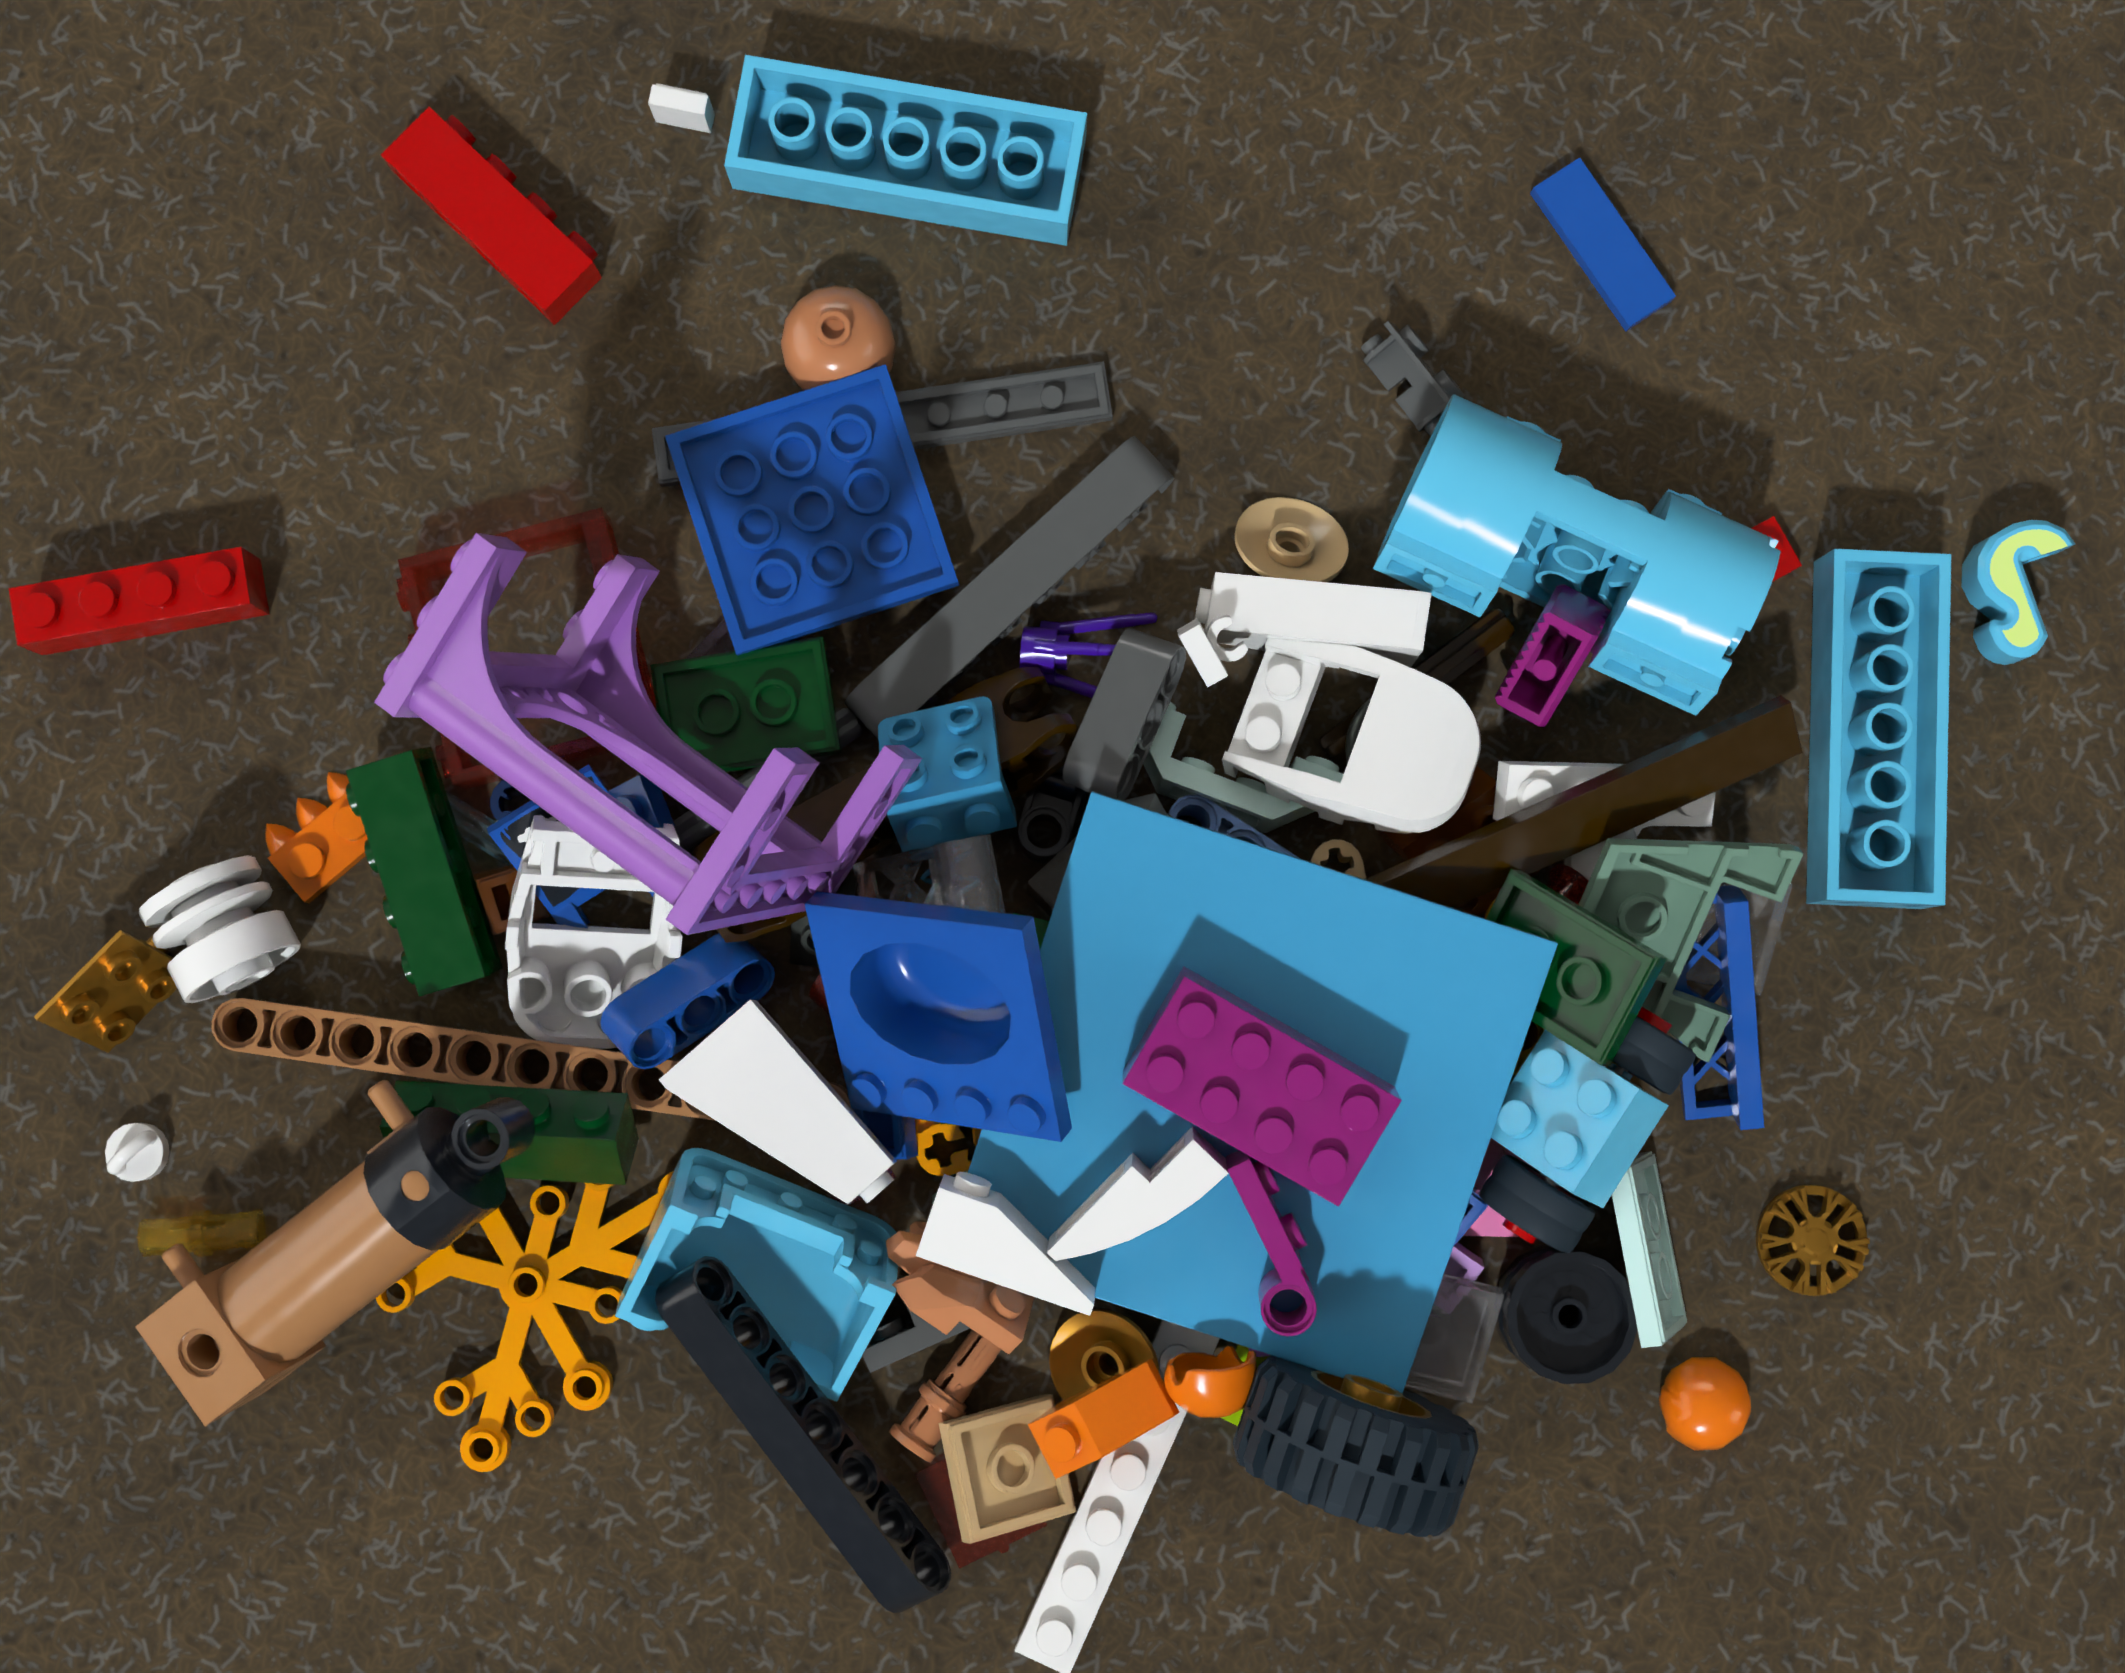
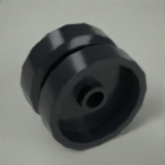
(1601, 1314)

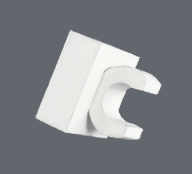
(1206, 651)

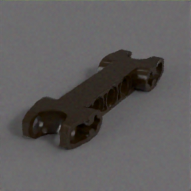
(1020, 760)

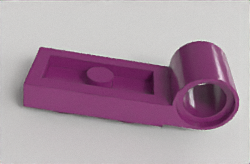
(1282, 1241)

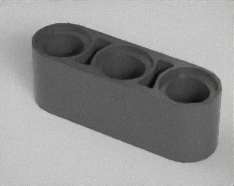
(1124, 714)

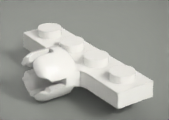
(1527, 783)

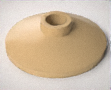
(1291, 540)

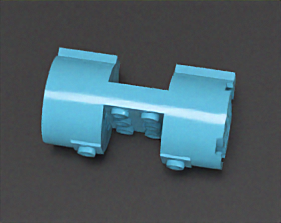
(1498, 515)

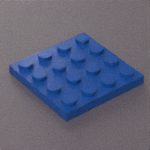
(811, 510)

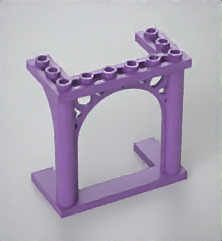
(473, 697)

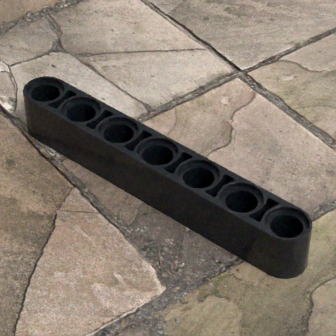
(803, 1435)

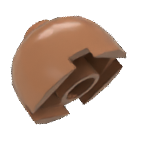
(835, 336)

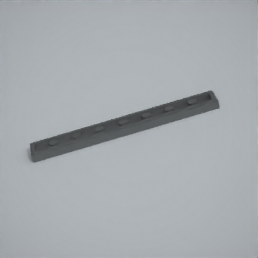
(976, 409)

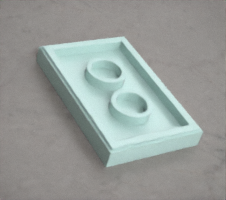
(1648, 1253)

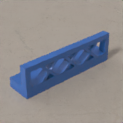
(1741, 1031)

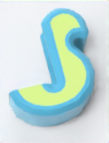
(2000, 589)

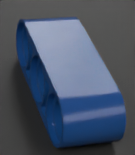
(686, 1000)

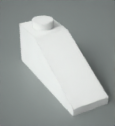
(992, 1240)

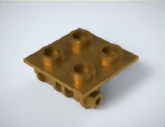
(111, 992)

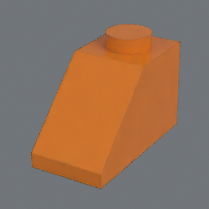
(1102, 1418)

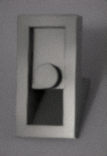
(898, 1340)

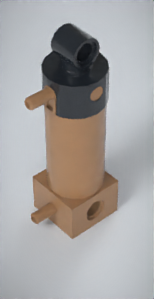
(269, 1310)

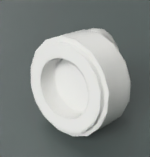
(136, 1152)

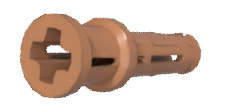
(945, 1396)

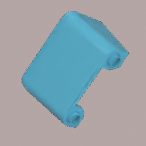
(798, 1255)

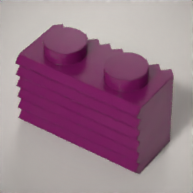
(1552, 655)

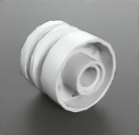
(223, 936)

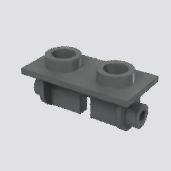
(1401, 358)

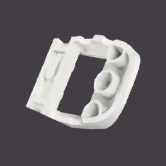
(1407, 758)
(567, 973)

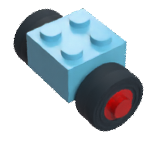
(1578, 1129)

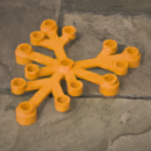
(504, 1375)

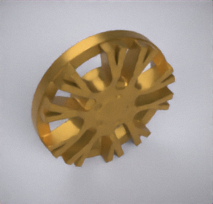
(1812, 1240)

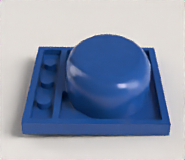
(941, 1013)

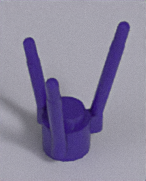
(1051, 646)

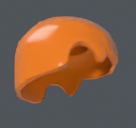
(1210, 1384)
(1704, 1403)

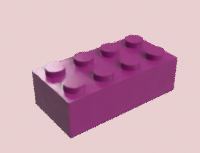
(1261, 1086)

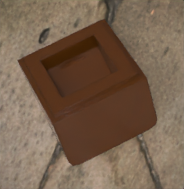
(495, 893)

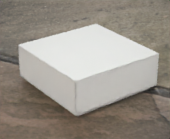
(681, 107)

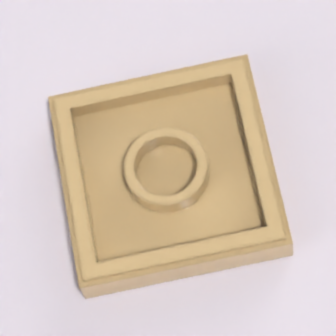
(1000, 1472)

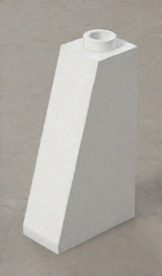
(1323, 612)
(777, 1100)

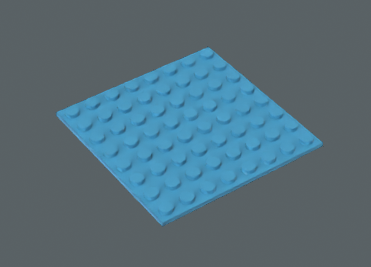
(1352, 964)

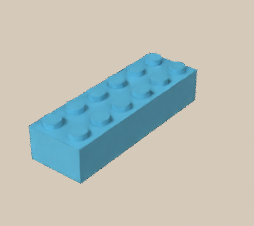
(906, 150)
(1879, 729)

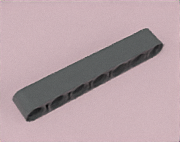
(1012, 583)

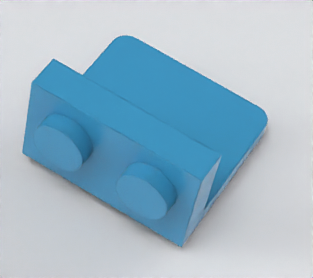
(959, 780)

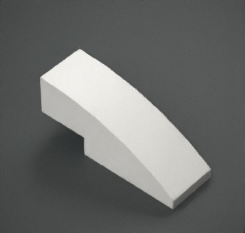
(1140, 1197)

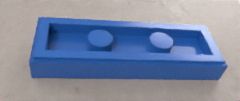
(1602, 244)

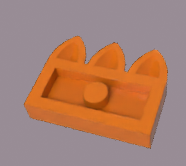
(324, 848)

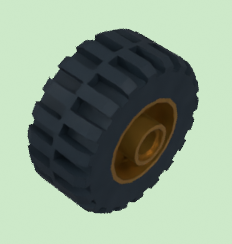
(1356, 1448)

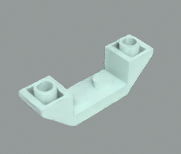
(1243, 798)

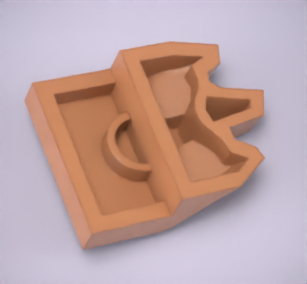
(951, 1296)

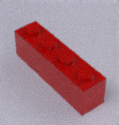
(492, 215)
(139, 601)

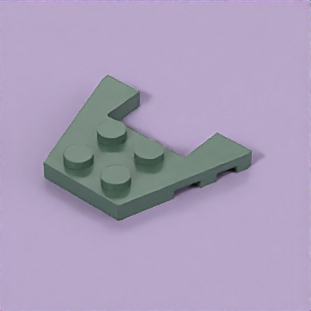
(1662, 898)

